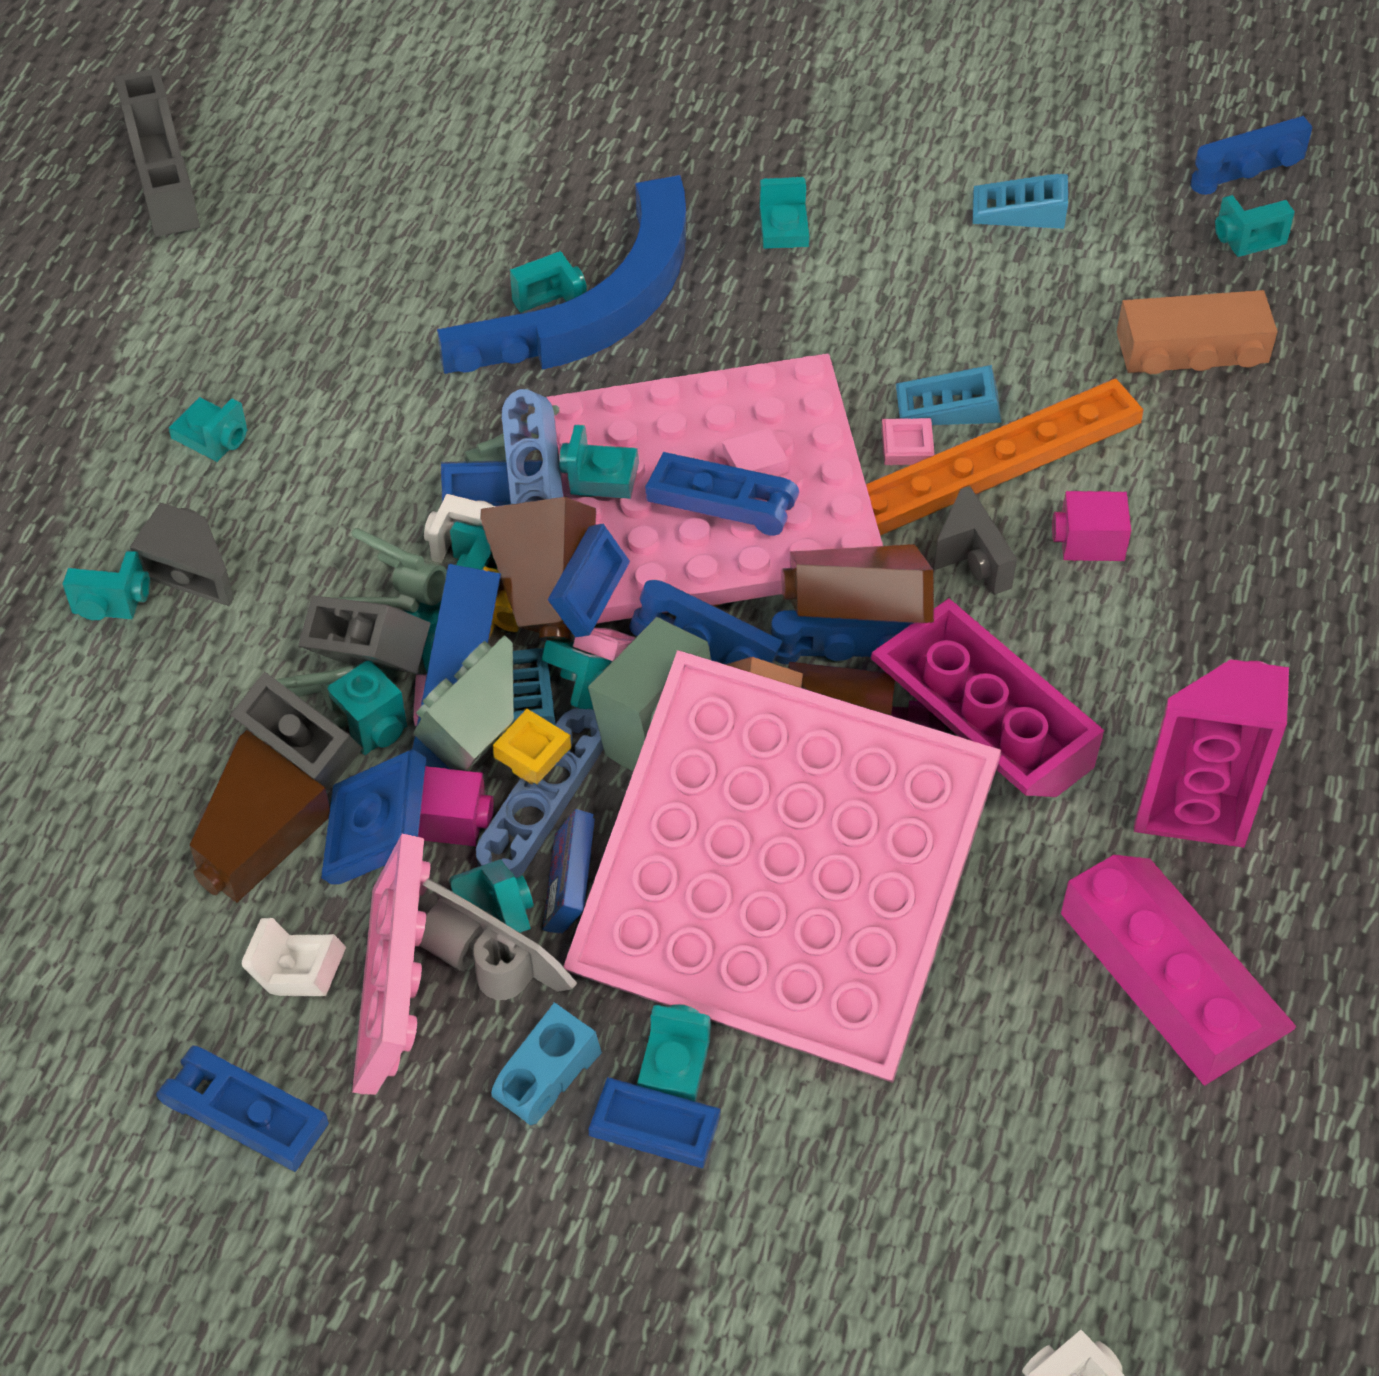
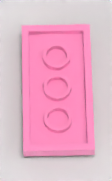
(389, 966)

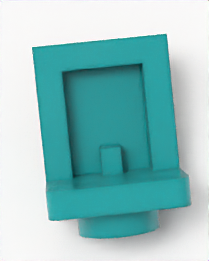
(545, 281)
(105, 593)
(371, 706)
(496, 892)

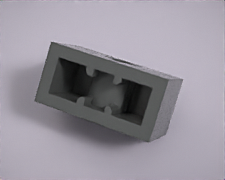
(364, 632)

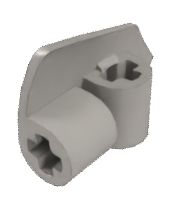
(466, 934)

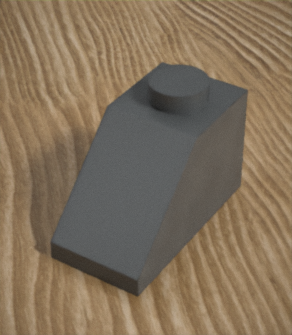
(183, 554)
(296, 730)

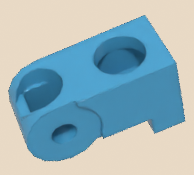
(546, 1064)

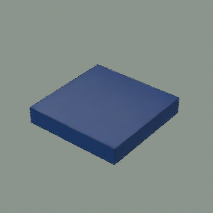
(371, 815)

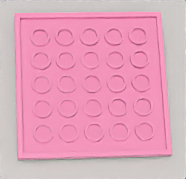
(691, 418)
(784, 864)

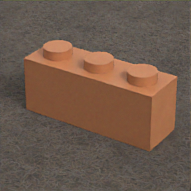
(1196, 331)

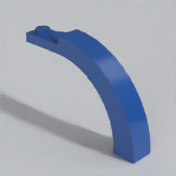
(599, 315)

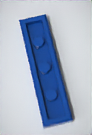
(460, 628)

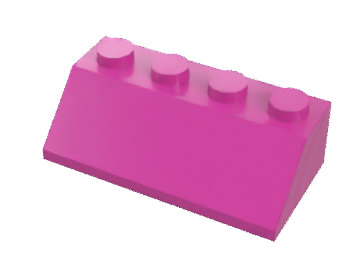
(993, 700)
(1215, 754)
(1173, 965)

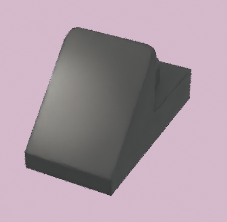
(973, 536)

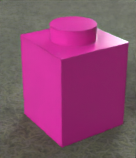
(1093, 526)
(454, 806)

